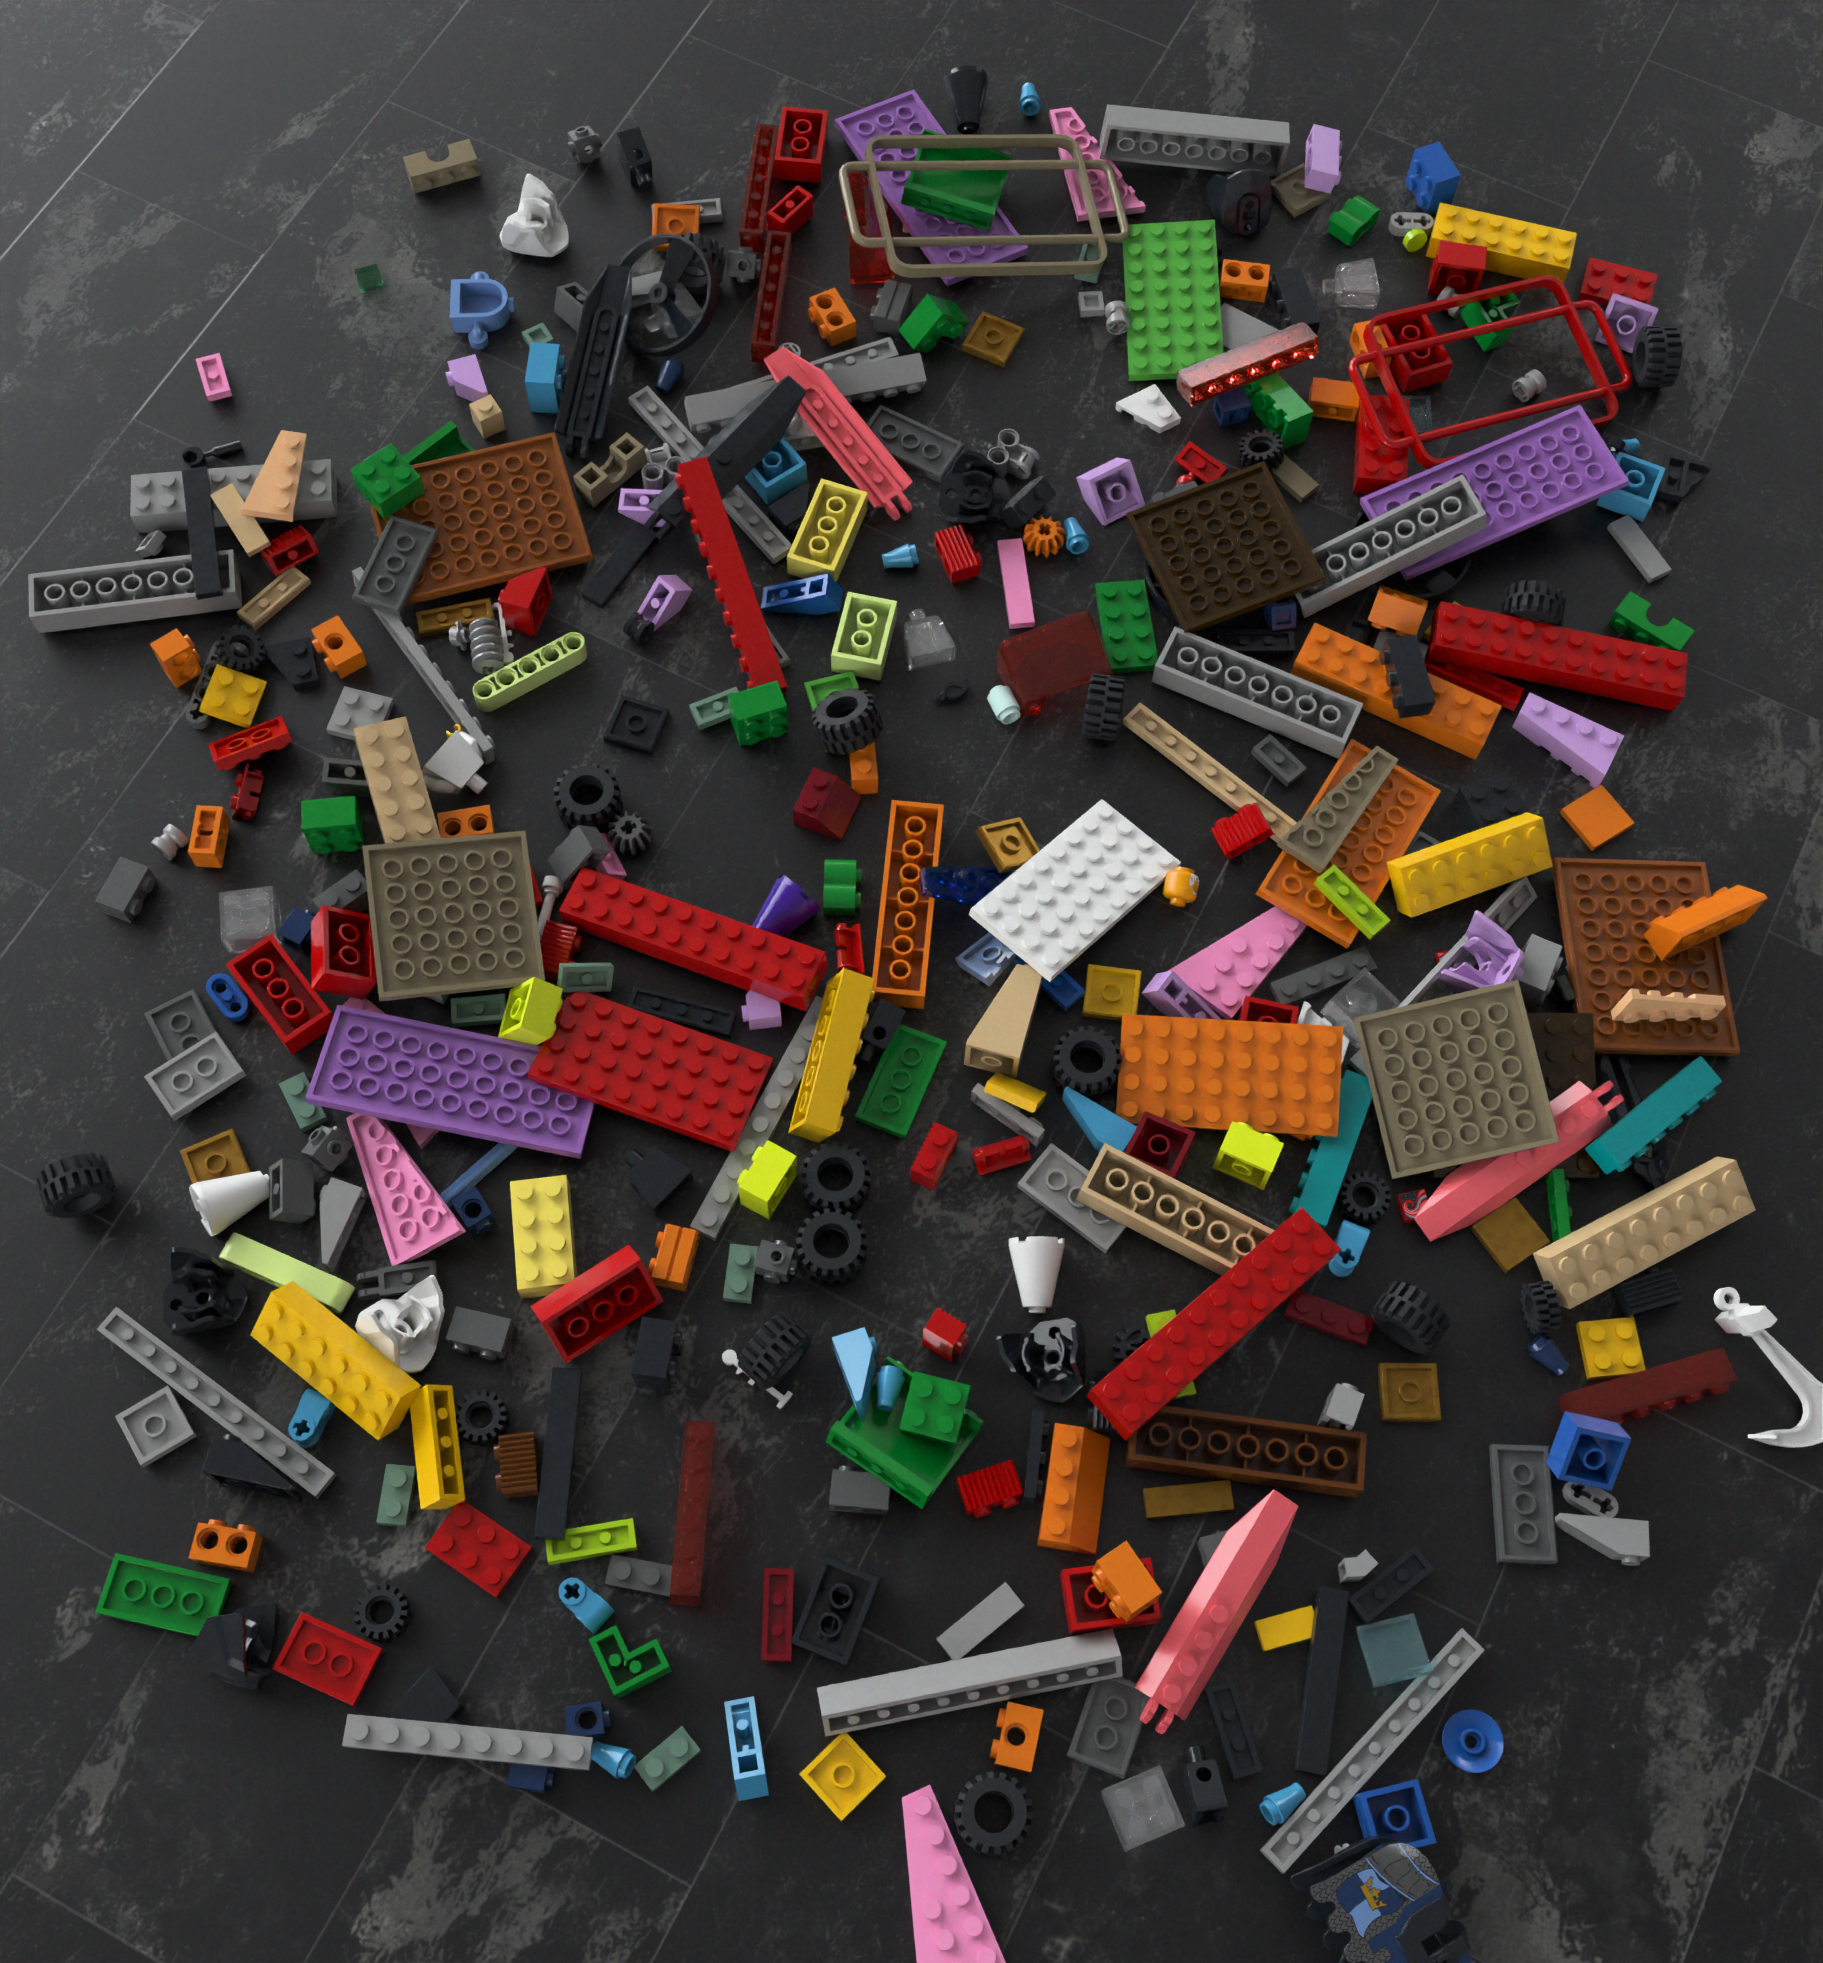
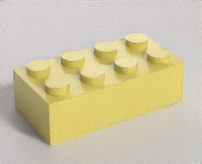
(827, 531)
(542, 1235)

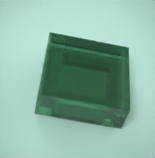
(368, 278)

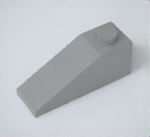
(338, 1214)
(1613, 1537)

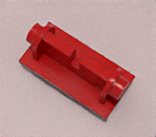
(248, 783)
(851, 951)
(1001, 1154)

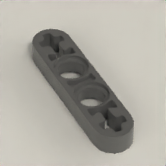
(202, 685)

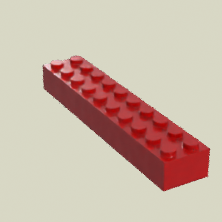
(1557, 656)
(694, 938)
(1213, 1323)

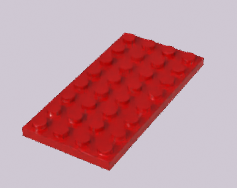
(651, 1069)

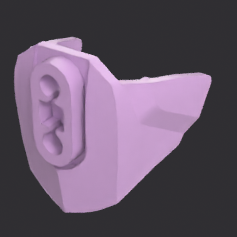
(1495, 953)

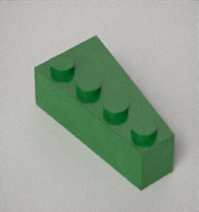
(1280, 409)

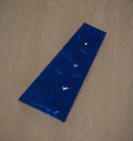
(960, 885)

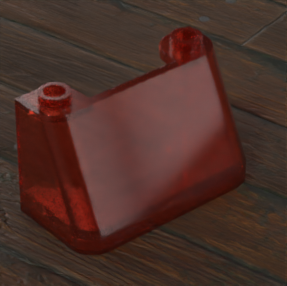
(866, 263)
(1051, 660)

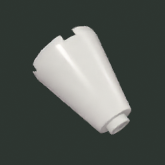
(228, 1198)
(1036, 1269)

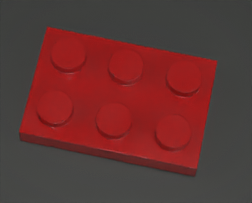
(1605, 278)
(250, 743)
(478, 1548)
(328, 1659)

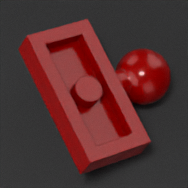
(1198, 465)

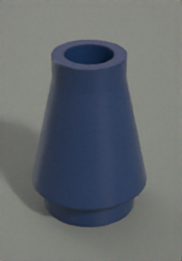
(669, 374)
(1547, 1353)

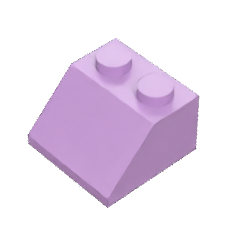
(1626, 320)
(1111, 490)

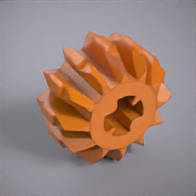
(1043, 536)

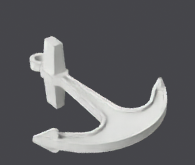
(1752, 1322)

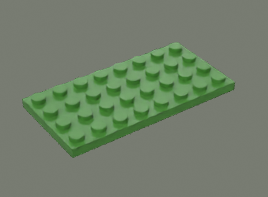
(1171, 297)

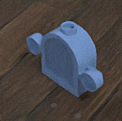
(479, 307)

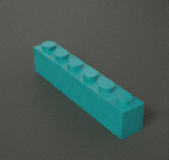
(1653, 1115)
(1334, 1153)

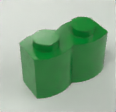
(1353, 220)
(840, 887)

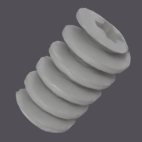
(486, 646)

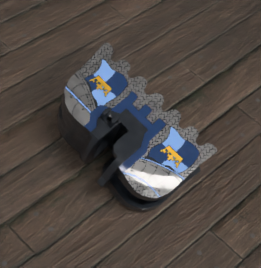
(1384, 1905)

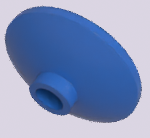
(1487, 1740)

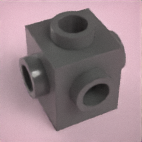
(584, 144)
(735, 267)
(327, 1147)
(775, 1261)

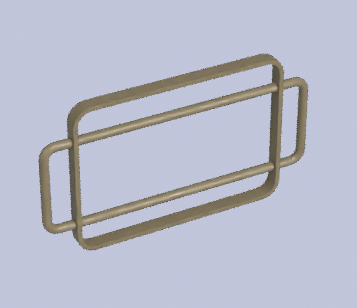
(984, 141)

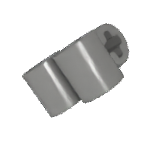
(1011, 456)
(659, 467)

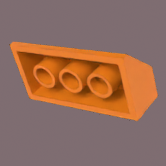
(1703, 920)
(1074, 1489)

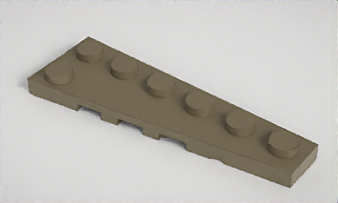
(1330, 821)

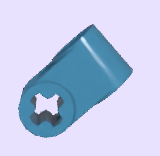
(1351, 1241)
(312, 1414)
(588, 1607)

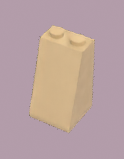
(1004, 1028)

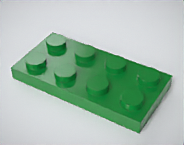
(1126, 625)
(901, 1081)
(161, 1595)

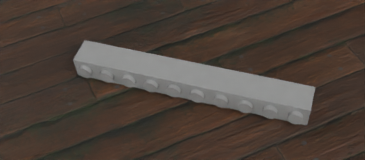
(854, 382)
(969, 1682)

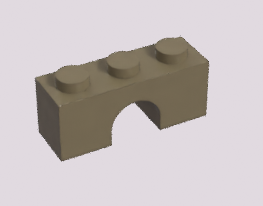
(428, 174)
(624, 461)

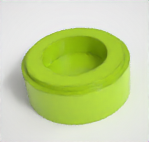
(1415, 240)

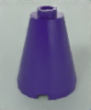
(785, 908)

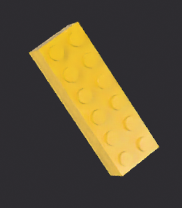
(1511, 244)
(1469, 864)
(832, 1056)
(335, 1360)

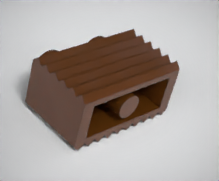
(518, 1465)

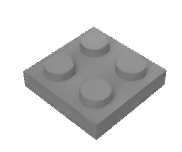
(358, 709)
(155, 1426)

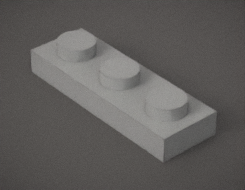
(1008, 1115)

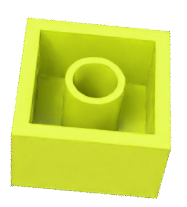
(531, 1012)
(1248, 1154)
(767, 1179)

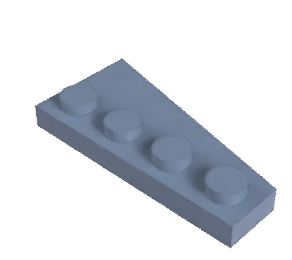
(986, 959)

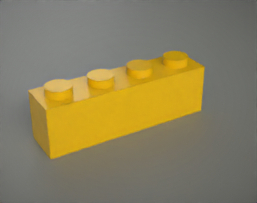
(437, 1448)

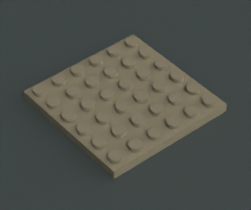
(452, 915)
(1456, 1080)

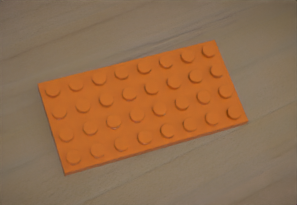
(1375, 839)
(1229, 1071)

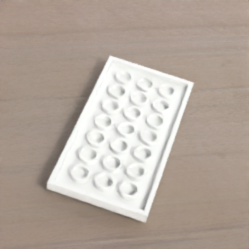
(1074, 890)

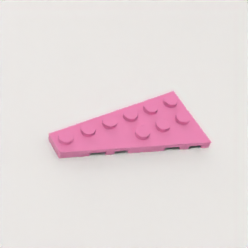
(1067, 122)
(1240, 961)
(404, 1201)
(944, 1904)

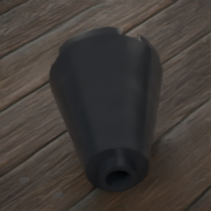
(966, 96)

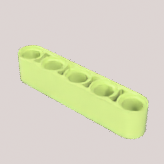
(524, 682)
(282, 1269)

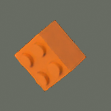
(1397, 611)
(1125, 1582)

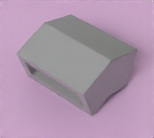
(1356, 1568)

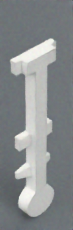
(508, 656)
(730, 1358)

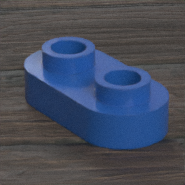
(229, 999)

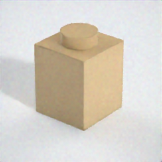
(487, 416)

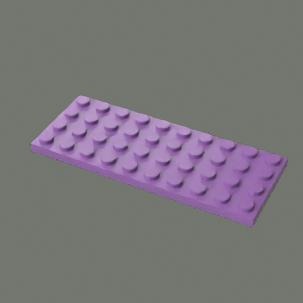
(909, 116)
(1515, 481)
(444, 1082)

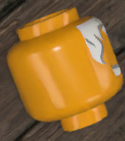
(1181, 886)

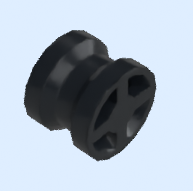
(638, 628)

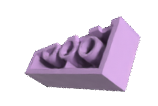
(1569, 737)

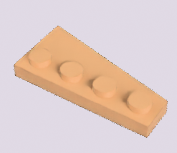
(279, 479)
(1657, 1007)

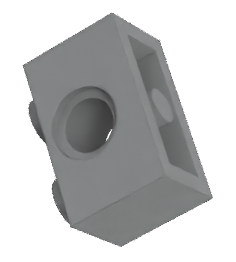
(1341, 1407)

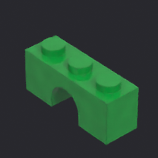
(1632, 621)

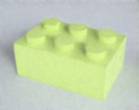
(864, 635)

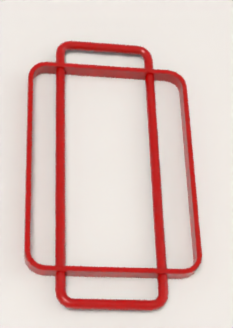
(1565, 308)

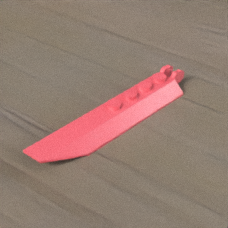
(844, 433)
(1487, 1184)
(1215, 1610)

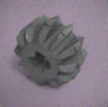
(629, 842)

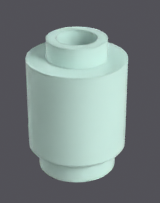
(1004, 704)

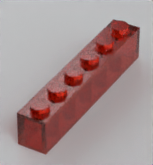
(759, 188)
(771, 295)
(1247, 363)
(1653, 1388)
(692, 1513)

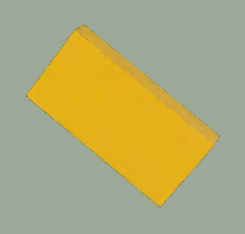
(1285, 1628)

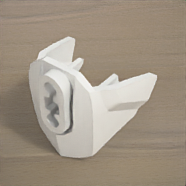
(537, 225)
(406, 1326)

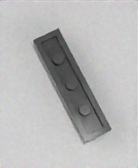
(1322, 977)

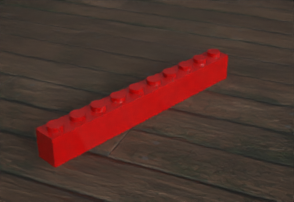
(729, 573)

